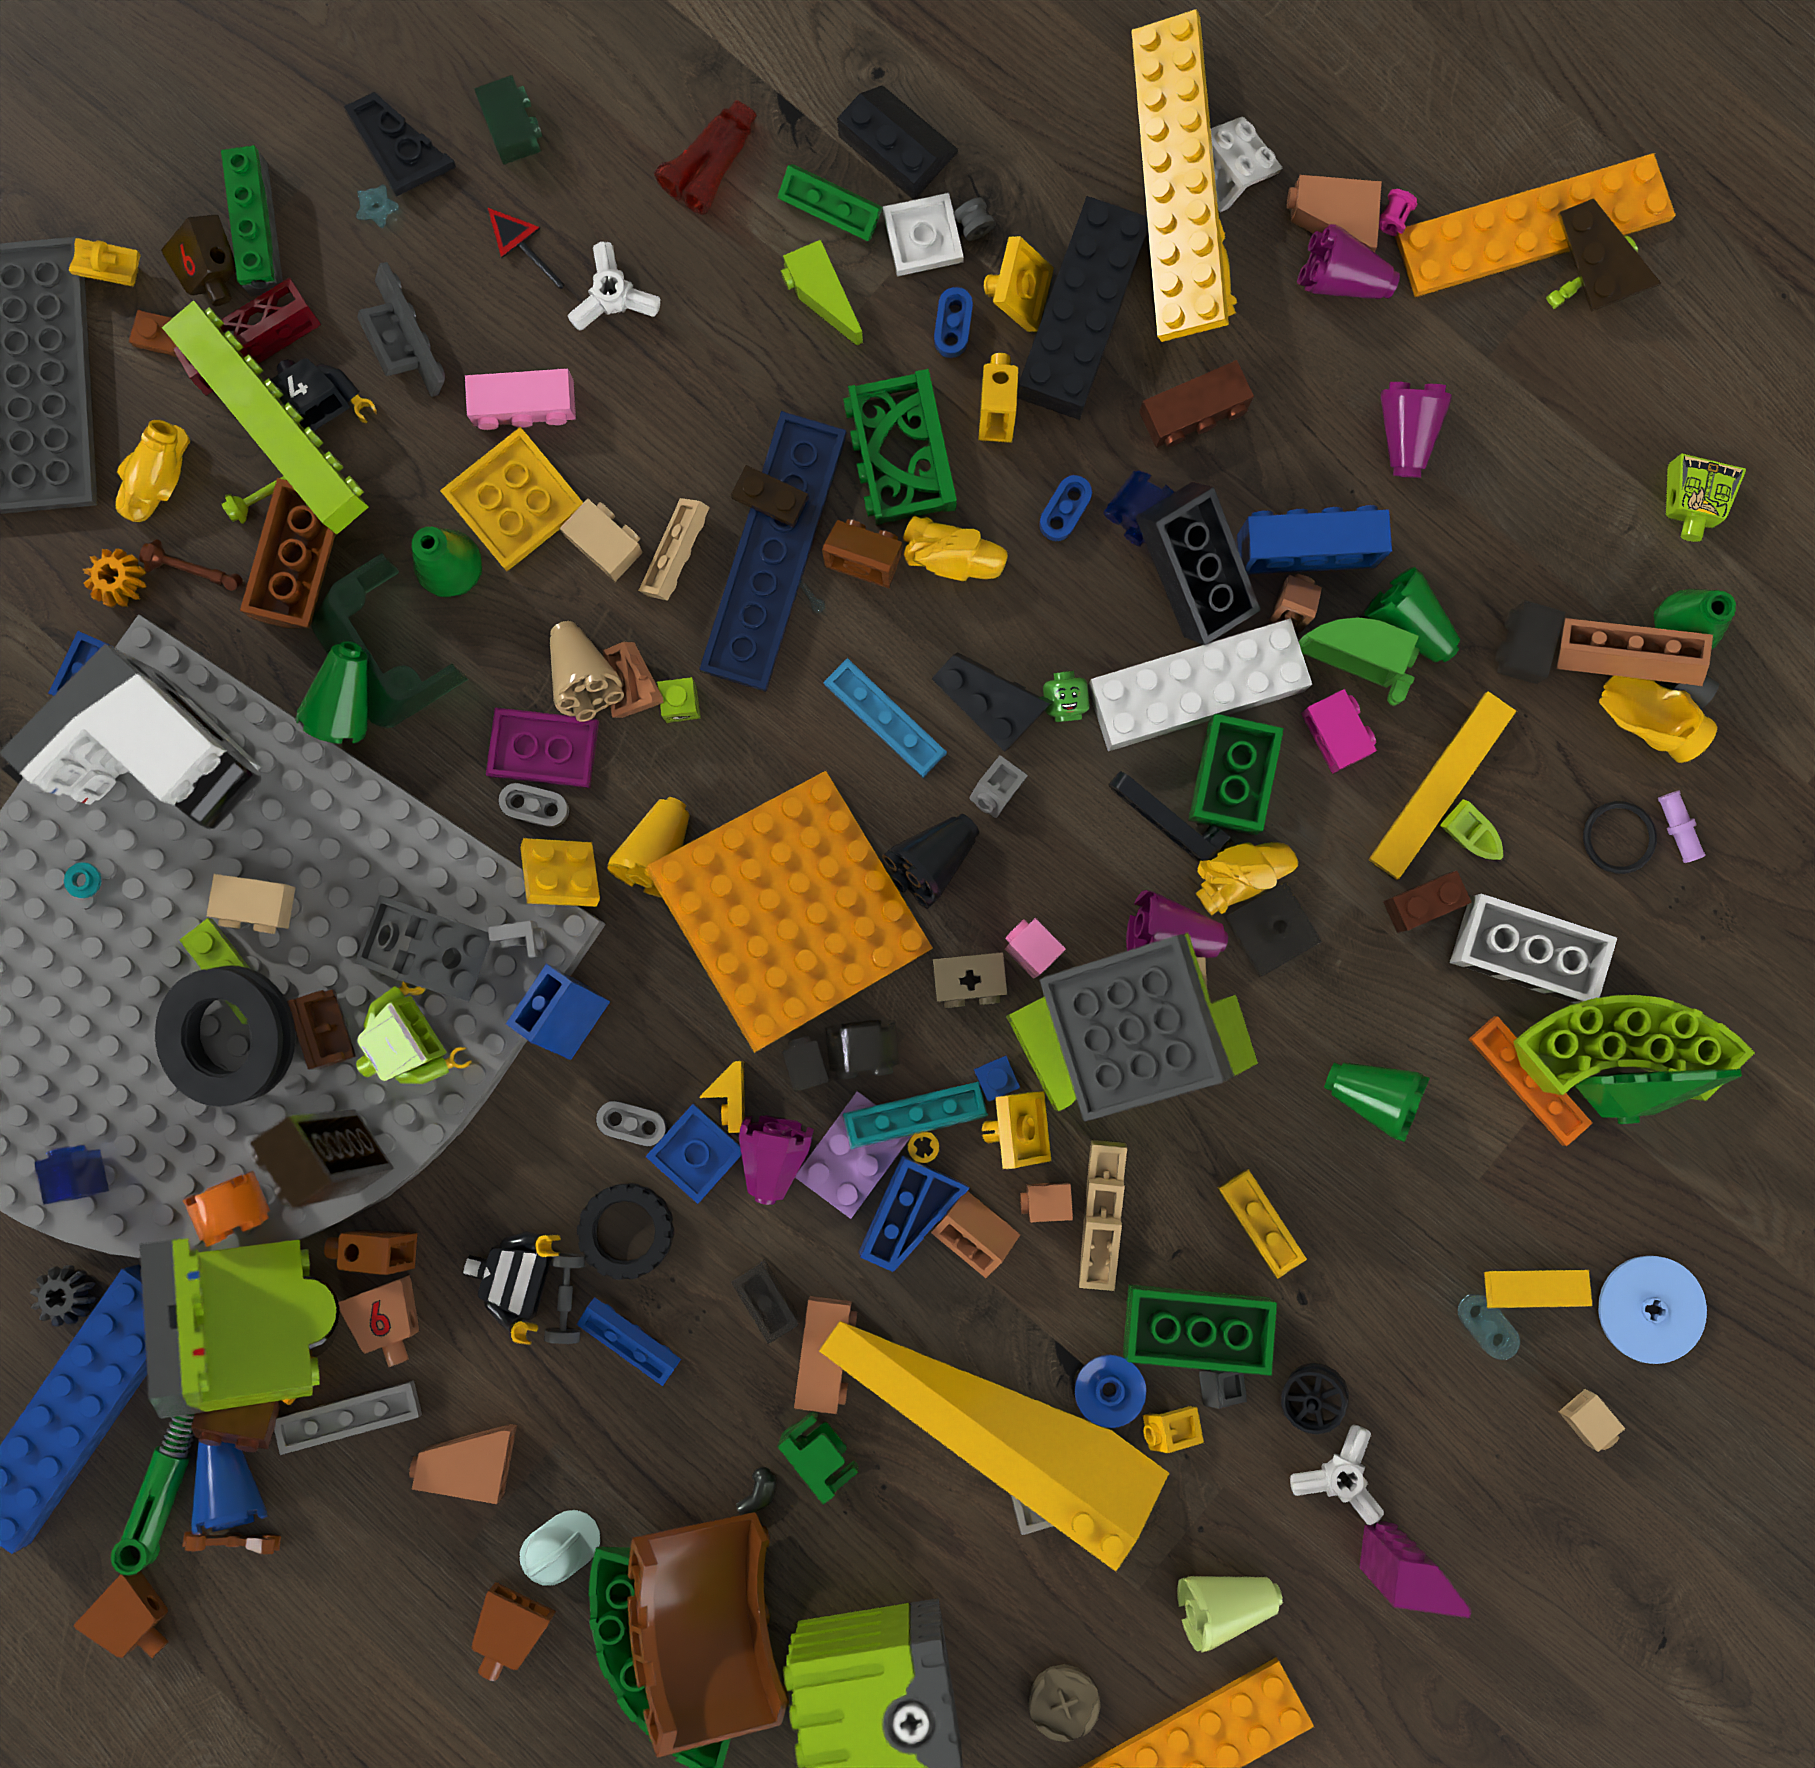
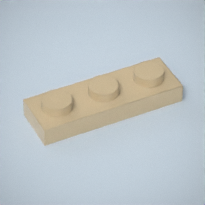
(674, 549)

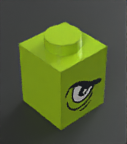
(679, 700)

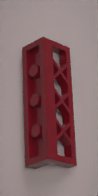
(274, 332)

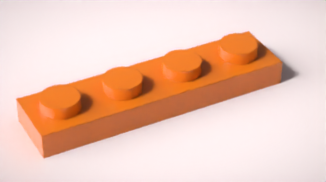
(1555, 1111)

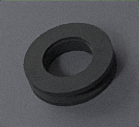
(183, 1053)

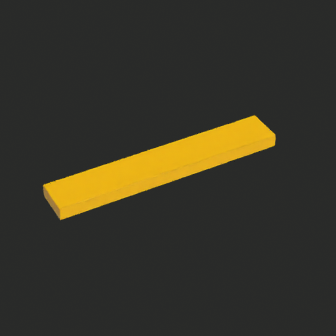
(1442, 785)

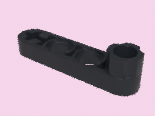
(1197, 846)

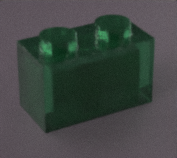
(508, 120)

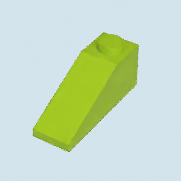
(819, 288)

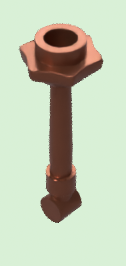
(154, 556)

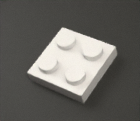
(923, 234)

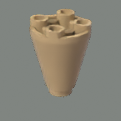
(580, 674)

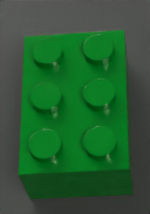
(1236, 774)

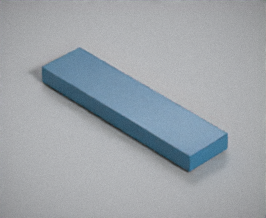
(885, 718)

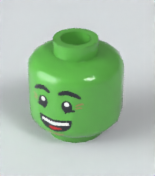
(1068, 696)

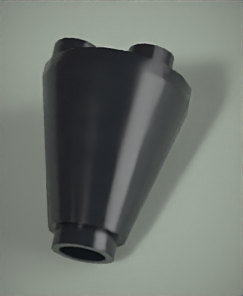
(931, 858)

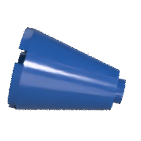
(224, 1490)

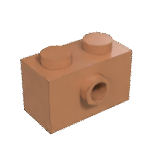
(988, 1233)

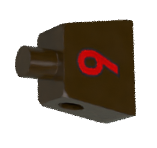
(202, 258)

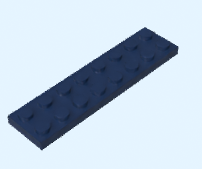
(772, 557)

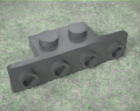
(396, 334)

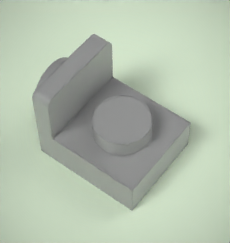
(997, 787)
(513, 933)

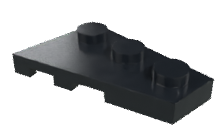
(993, 703)

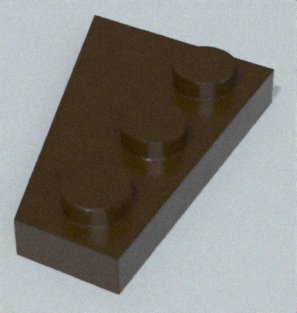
(1603, 256)

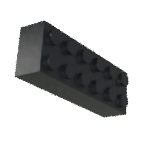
(1083, 308)

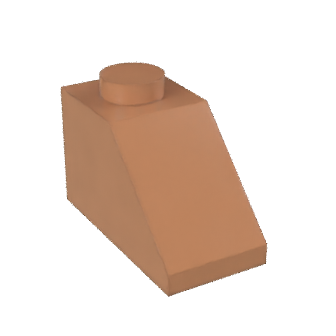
(1297, 601)

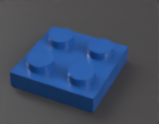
(695, 1153)

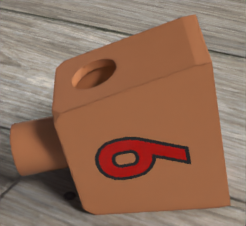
(383, 1319)

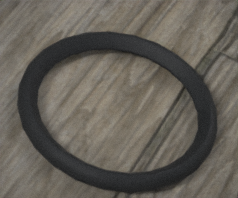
(1642, 814)

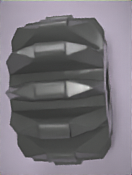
(50, 1297)

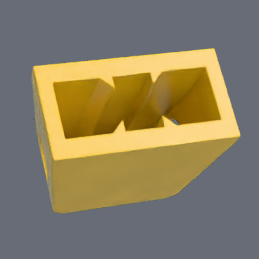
(998, 399)

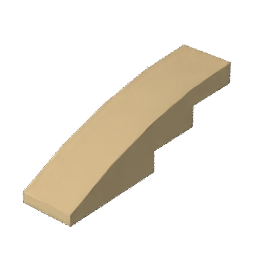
(1102, 1215)

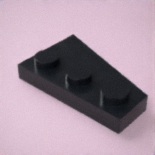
(396, 147)

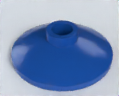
(1112, 1409)

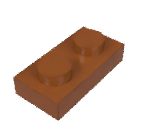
(149, 334)

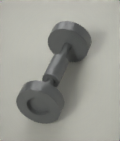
(562, 1334)

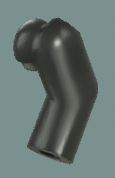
(762, 1492)

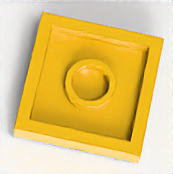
(559, 872)

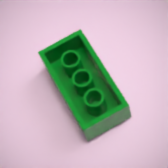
(1199, 1329)

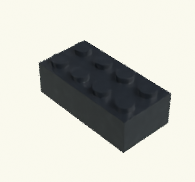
(1198, 562)

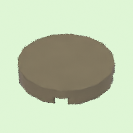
(1064, 1703)

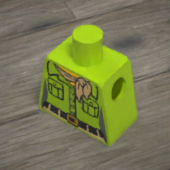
(1700, 493)

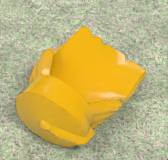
(1659, 715)

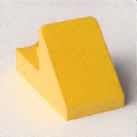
(730, 1085)

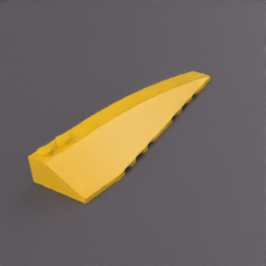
(1046, 1458)

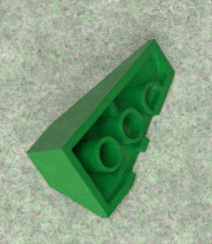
(1648, 1093)

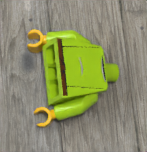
(401, 1041)

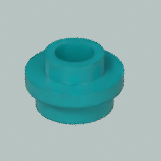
(92, 883)

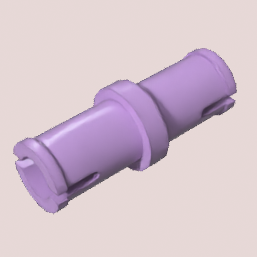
(1681, 826)

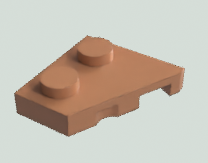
(637, 682)

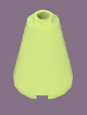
(1225, 1607)

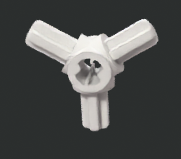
(610, 278)
(1354, 1489)

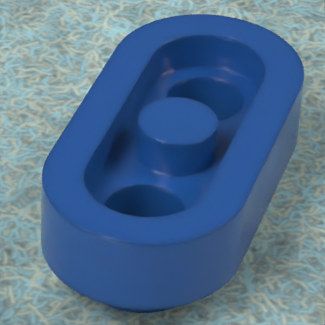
(953, 324)
(1065, 509)

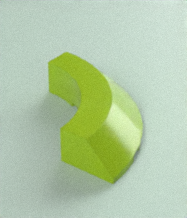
(1626, 1033)

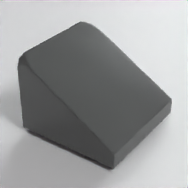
(1222, 1388)

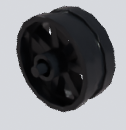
(1315, 1398)

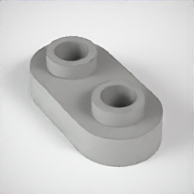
(535, 805)
(632, 1123)

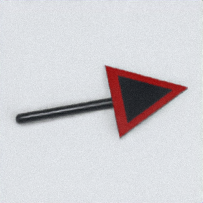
(512, 233)

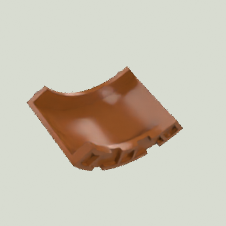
(703, 1633)

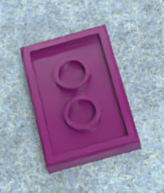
(542, 748)

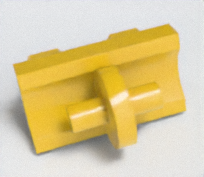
(105, 262)

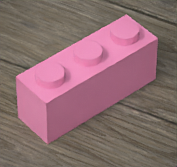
(520, 398)
(1033, 947)

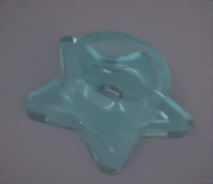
(371, 197)

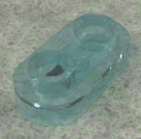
(1487, 1325)

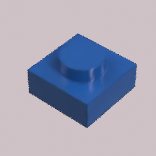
(996, 1078)

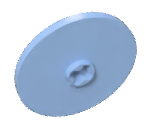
(1646, 1282)

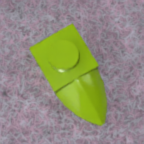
(1473, 831)

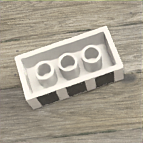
(1533, 949)

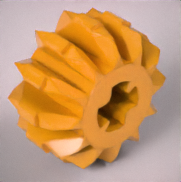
(103, 573)

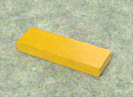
(1262, 1223)
(1538, 1288)

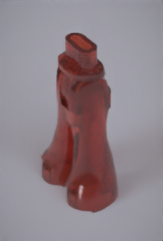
(721, 143)

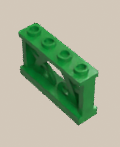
(918, 405)

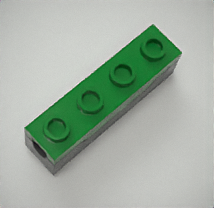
(251, 219)

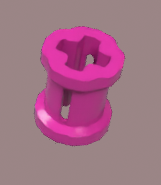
(1397, 211)

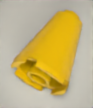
(653, 838)

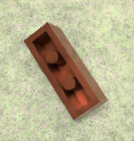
(1196, 405)

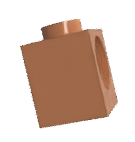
(1047, 1202)

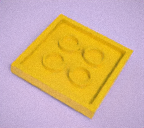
(512, 498)

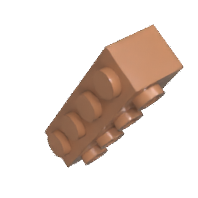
(1635, 651)

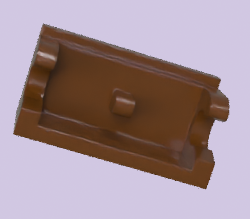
(321, 1029)

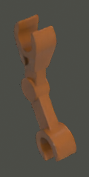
(258, 1543)

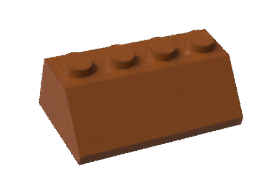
(288, 562)

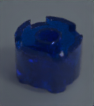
(1132, 499)

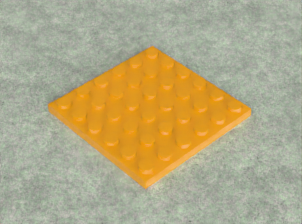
(789, 910)

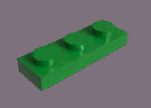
(829, 202)

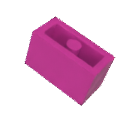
(1339, 730)

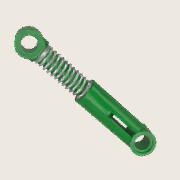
(155, 1499)

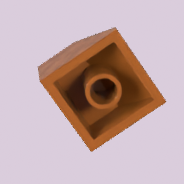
(862, 552)

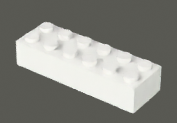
(1199, 683)

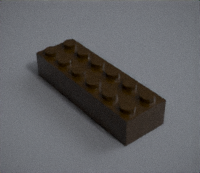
(319, 1157)

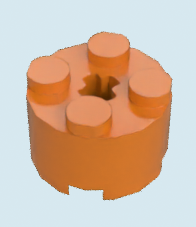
(227, 1207)

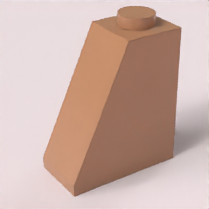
(1337, 201)
(466, 1466)

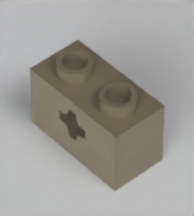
(987, 967)

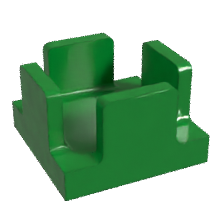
(817, 1456)

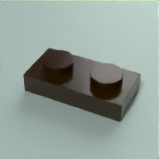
(769, 496)

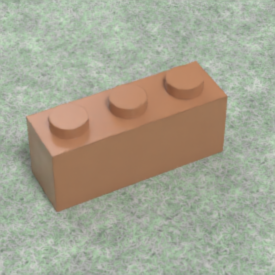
(819, 1377)

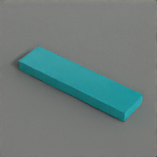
(914, 1115)

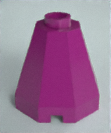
(772, 1155)

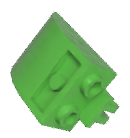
(1366, 650)

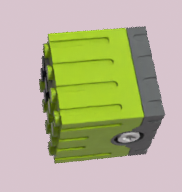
(874, 1690)

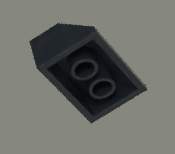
(895, 140)

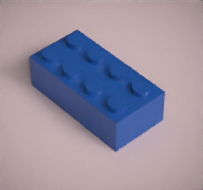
(1315, 540)

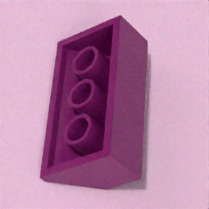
(1406, 1573)

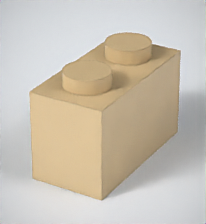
(602, 539)
(251, 902)

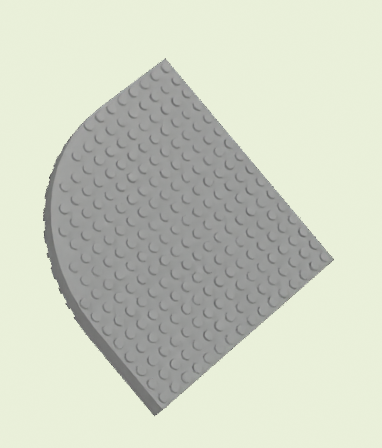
(93, 972)

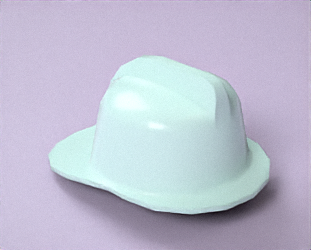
(559, 1547)

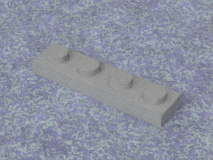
(347, 1417)

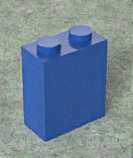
(557, 1012)

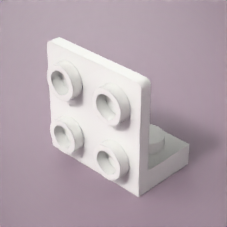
(1239, 160)

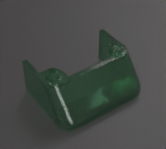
(398, 691)

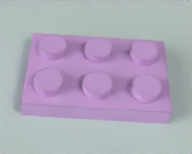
(843, 1174)

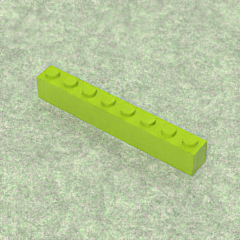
(265, 417)

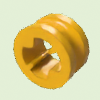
(934, 1144)

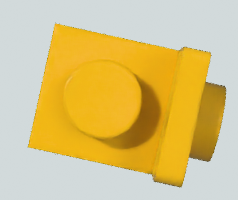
(1173, 1430)

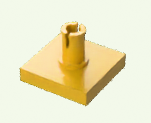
(1022, 284)
(1020, 1129)

